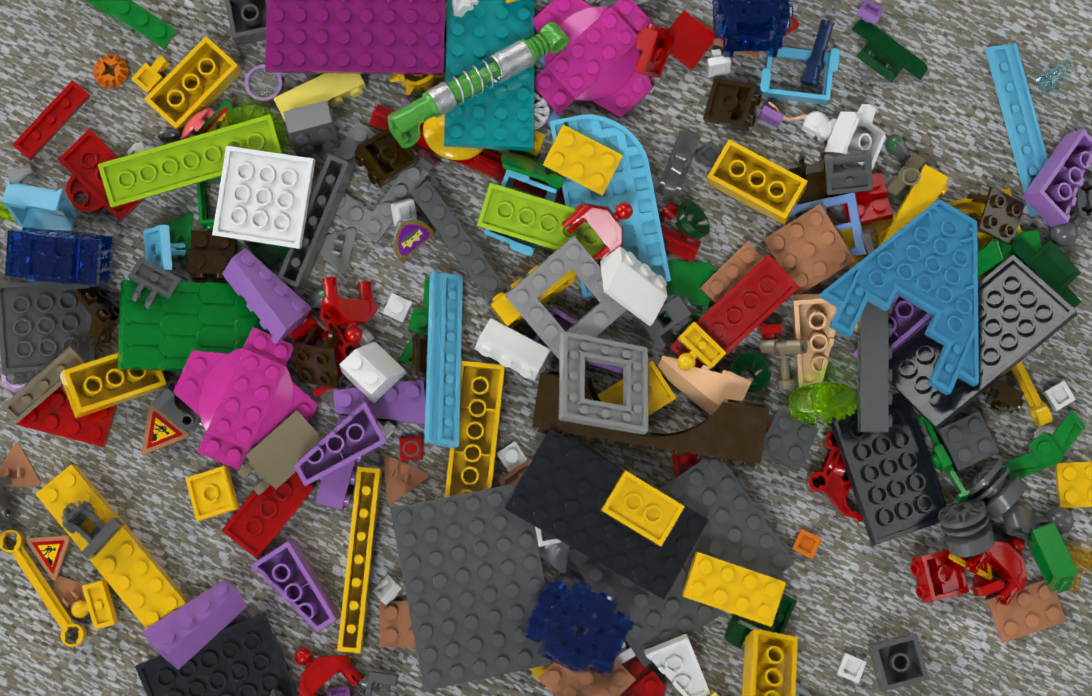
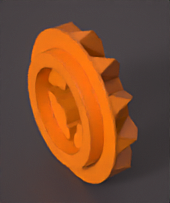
(108, 80)

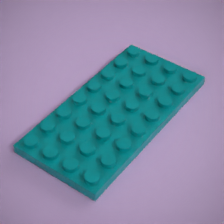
(504, 113)

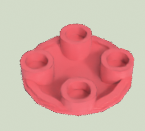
(196, 123)

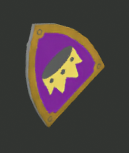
(410, 236)

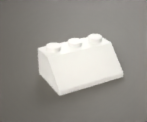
(633, 284)
(512, 349)

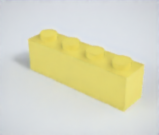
(326, 87)

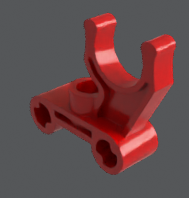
(341, 348)
(832, 482)

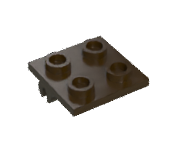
(816, 179)
(1000, 214)
(104, 313)
(315, 363)

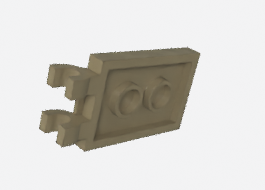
(277, 453)

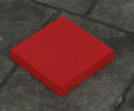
(690, 41)

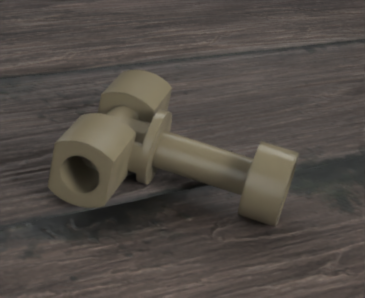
(907, 175)
(784, 351)

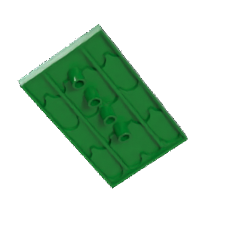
(194, 318)

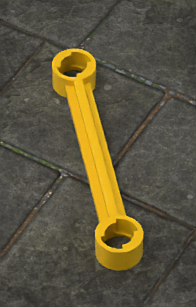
(1038, 410)
(43, 588)

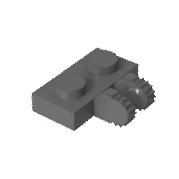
(154, 279)

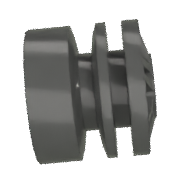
(1000, 492)
(966, 528)

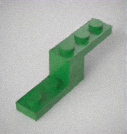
(137, 19)

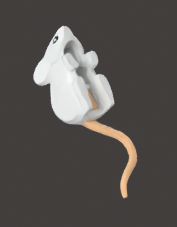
(814, 124)

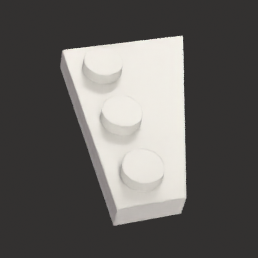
(680, 665)

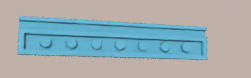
(1018, 113)
(444, 360)

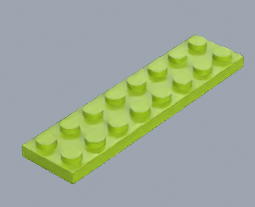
(183, 161)

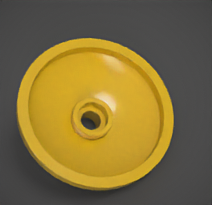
(434, 136)

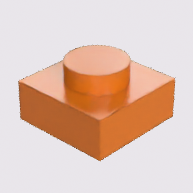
(806, 544)

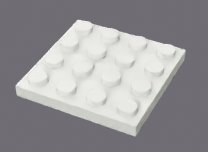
(263, 197)

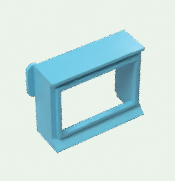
(831, 62)
(39, 207)
(517, 244)

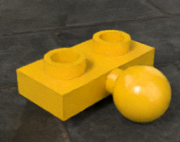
(700, 347)
(97, 603)

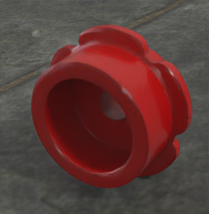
(669, 211)

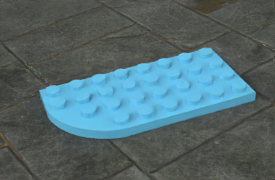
(629, 184)

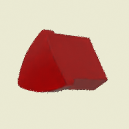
(302, 331)
(983, 587)

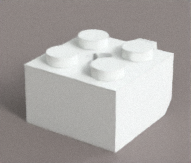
(856, 133)

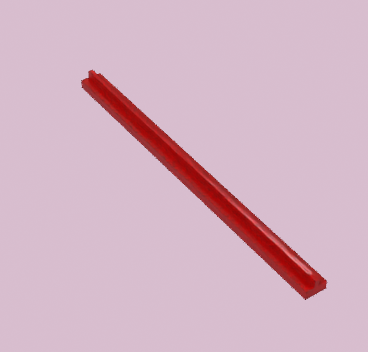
(491, 165)

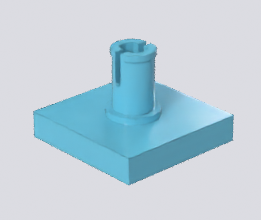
(159, 249)

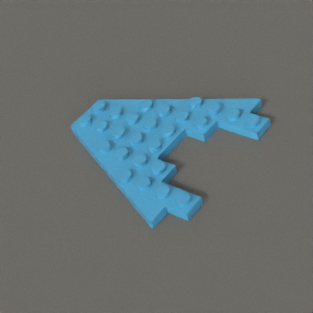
(935, 269)

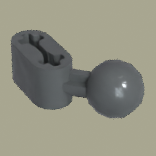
(1066, 234)
(1021, 521)

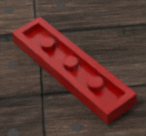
(51, 120)

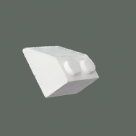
(372, 370)

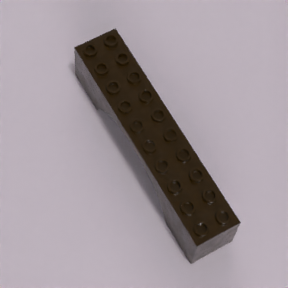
(730, 433)

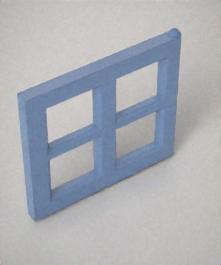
(855, 223)

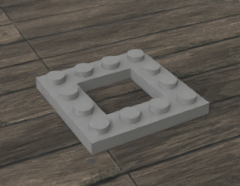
(373, 223)
(568, 257)
(633, 359)

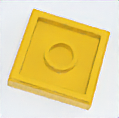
(212, 493)

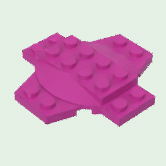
(598, 59)
(241, 395)

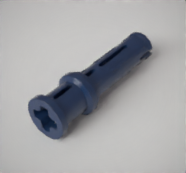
(815, 62)

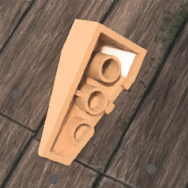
(810, 322)
(704, 386)

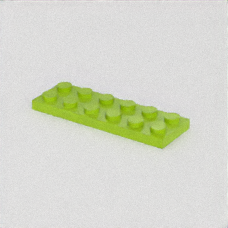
(533, 219)

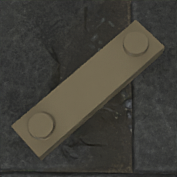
(41, 385)

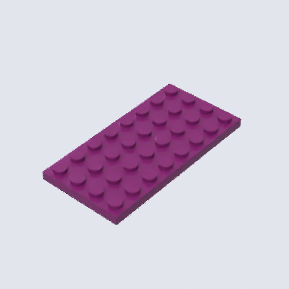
(355, 36)

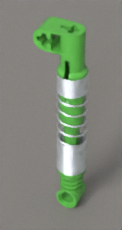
(445, 96)

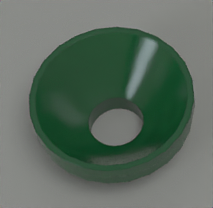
(692, 220)
(756, 366)

